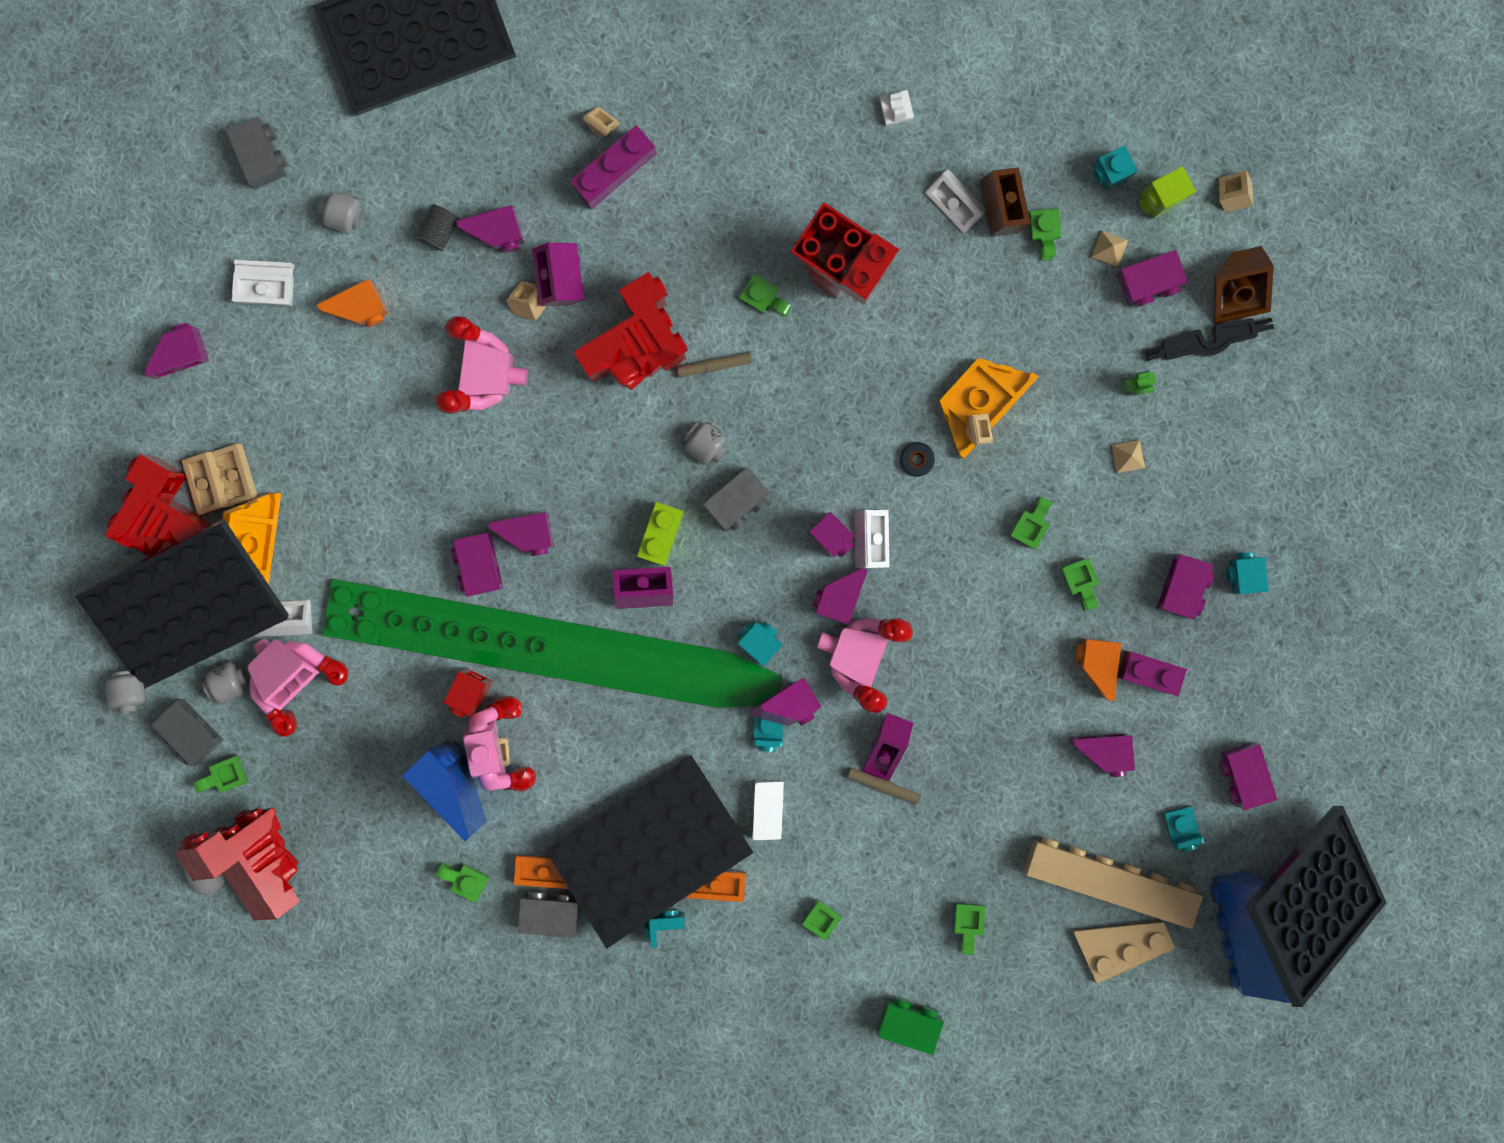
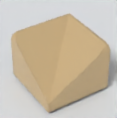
(1235, 191)
(525, 302)

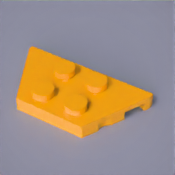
(982, 390)
(255, 528)

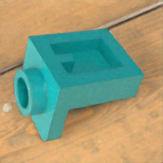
(767, 735)
(1183, 829)

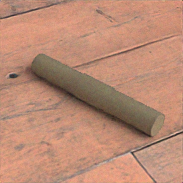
(714, 364)
(883, 786)

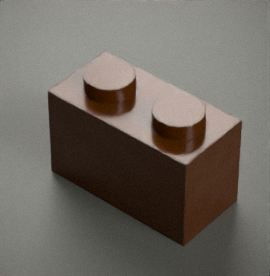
(1004, 202)

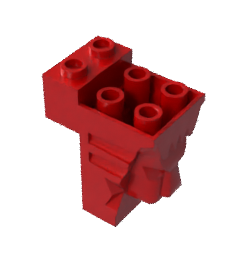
(843, 254)
(640, 343)
(149, 514)
(251, 860)

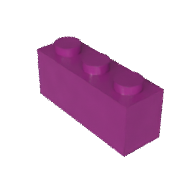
(613, 167)

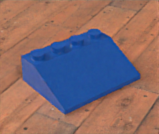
(447, 786)
(1251, 966)

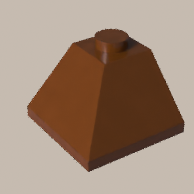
(1243, 286)

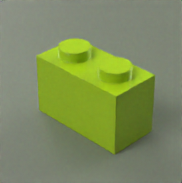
(1167, 193)
(660, 534)

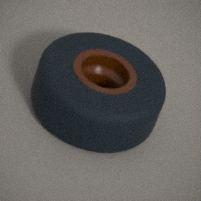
(924, 451)

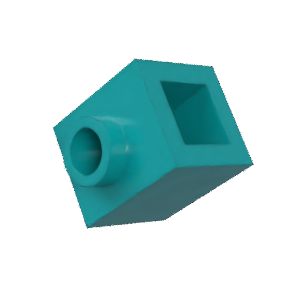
(1114, 168)
(1247, 574)
(759, 641)

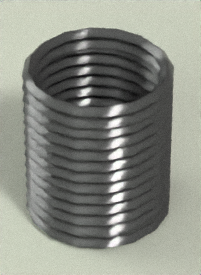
(437, 227)

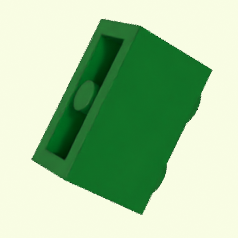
(910, 1025)

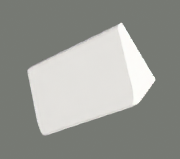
(955, 201)
(871, 538)
(297, 623)
(767, 810)

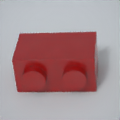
(467, 693)

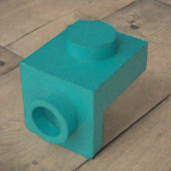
(666, 920)

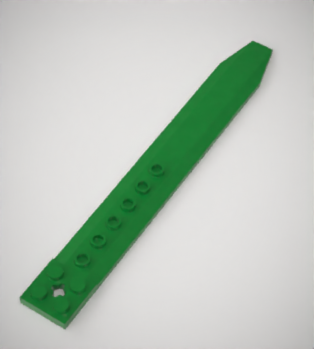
(546, 647)

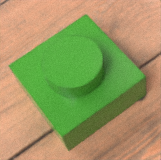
(821, 920)

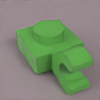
(1045, 228)
(761, 295)
(1140, 383)
(1031, 527)
(1081, 578)
(224, 776)
(467, 881)
(969, 922)

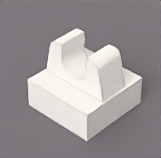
(896, 108)

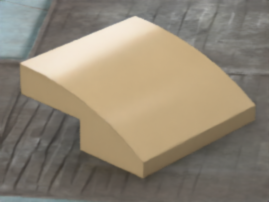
(219, 479)

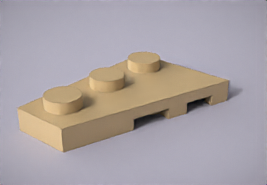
(1122, 947)

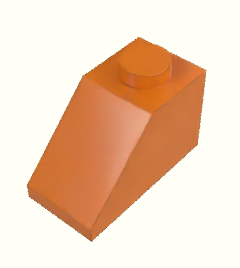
(357, 305)
(1100, 664)

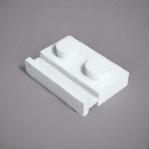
(263, 283)

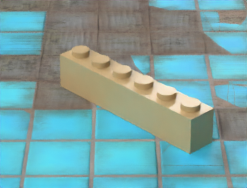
(1113, 883)

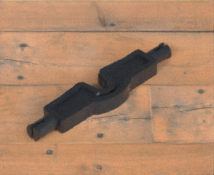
(1223, 334)

